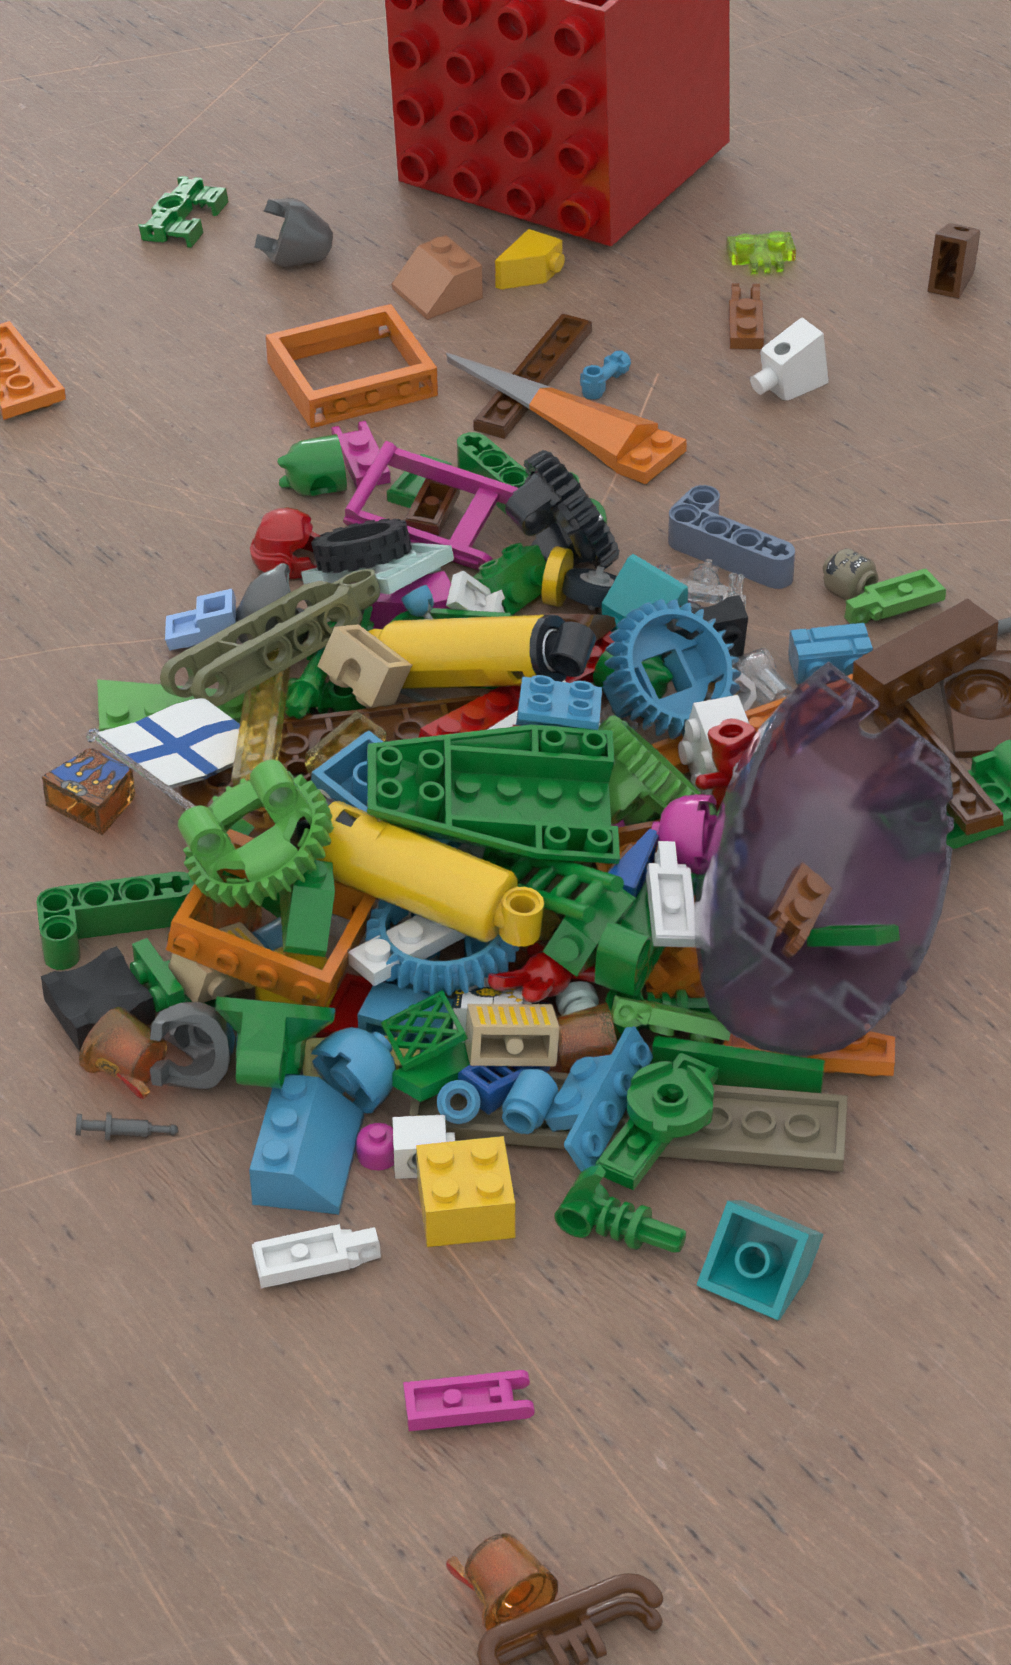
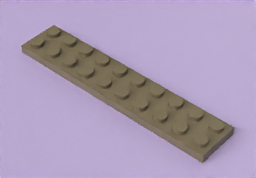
(745, 1128)

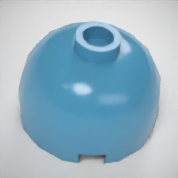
(357, 1065)

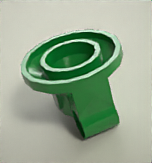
(271, 1037)

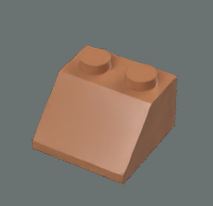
(439, 278)

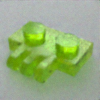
(761, 250)

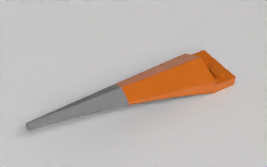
(619, 439)

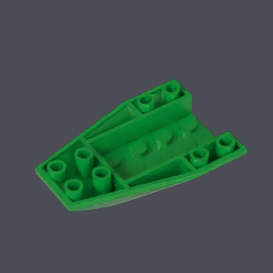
(502, 790)

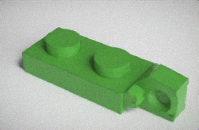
(894, 597)
(667, 1018)

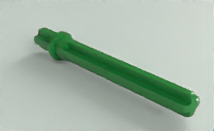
(305, 691)

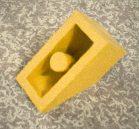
(529, 261)

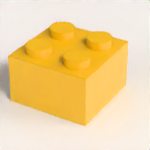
(465, 1191)

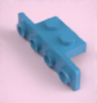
(596, 1097)

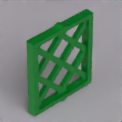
(433, 1049)

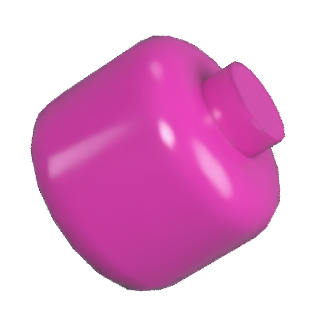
(375, 1146)

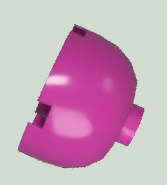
(688, 825)

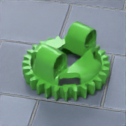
(641, 777)
(269, 858)

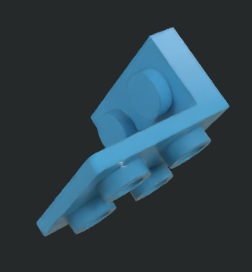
(559, 703)

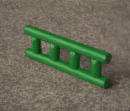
(573, 875)

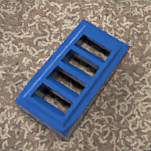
(634, 863)
(493, 1094)

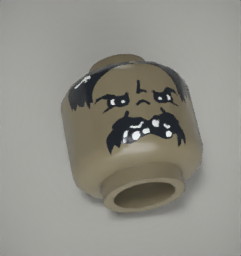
(848, 573)

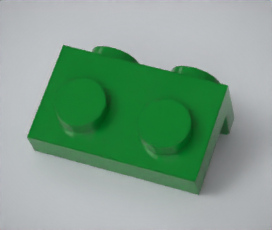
(516, 573)
(156, 976)

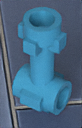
(594, 377)

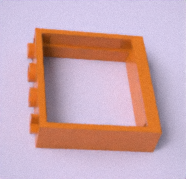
(360, 395)
(261, 965)

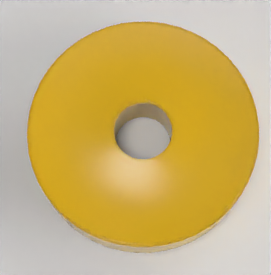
(557, 565)

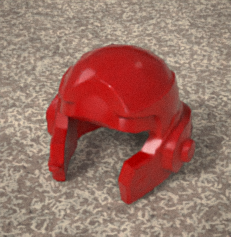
(279, 536)

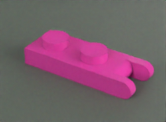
(359, 452)
(466, 1400)

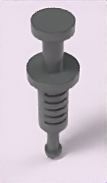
(122, 1126)

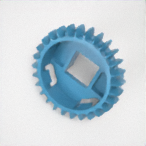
(692, 664)
(434, 976)

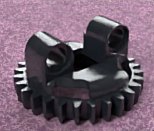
(560, 513)

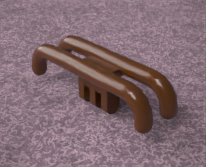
(569, 1624)

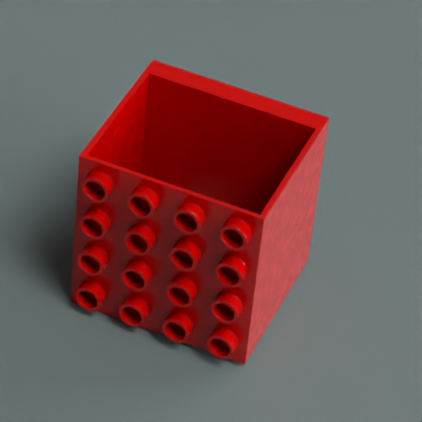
(559, 104)

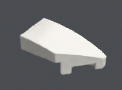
(470, 594)

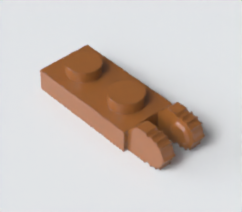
(746, 319)
(798, 907)

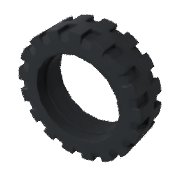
(361, 545)

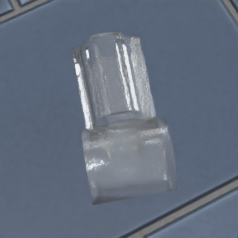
(761, 670)

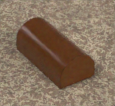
(432, 507)

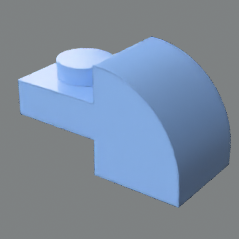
(212, 615)

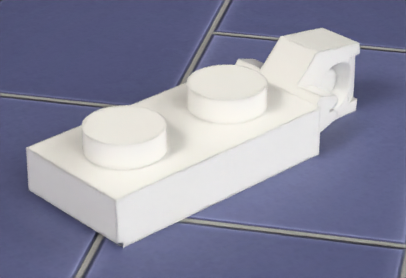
(670, 899)
(313, 1254)

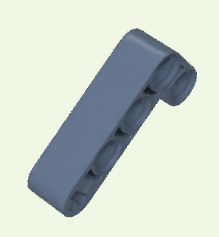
(704, 534)

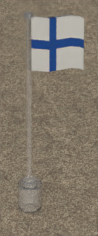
(181, 748)

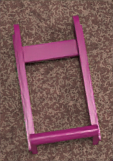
(486, 496)

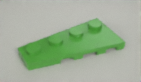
(131, 701)

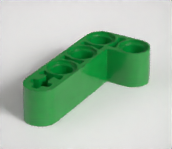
(485, 458)
(104, 910)
(627, 950)

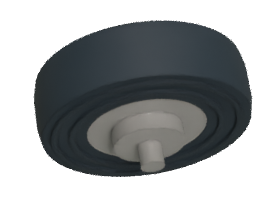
(588, 585)

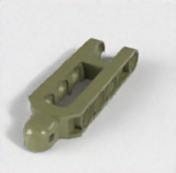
(247, 665)

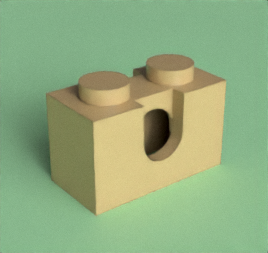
(364, 664)

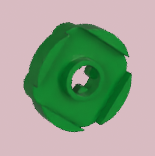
(665, 1119)

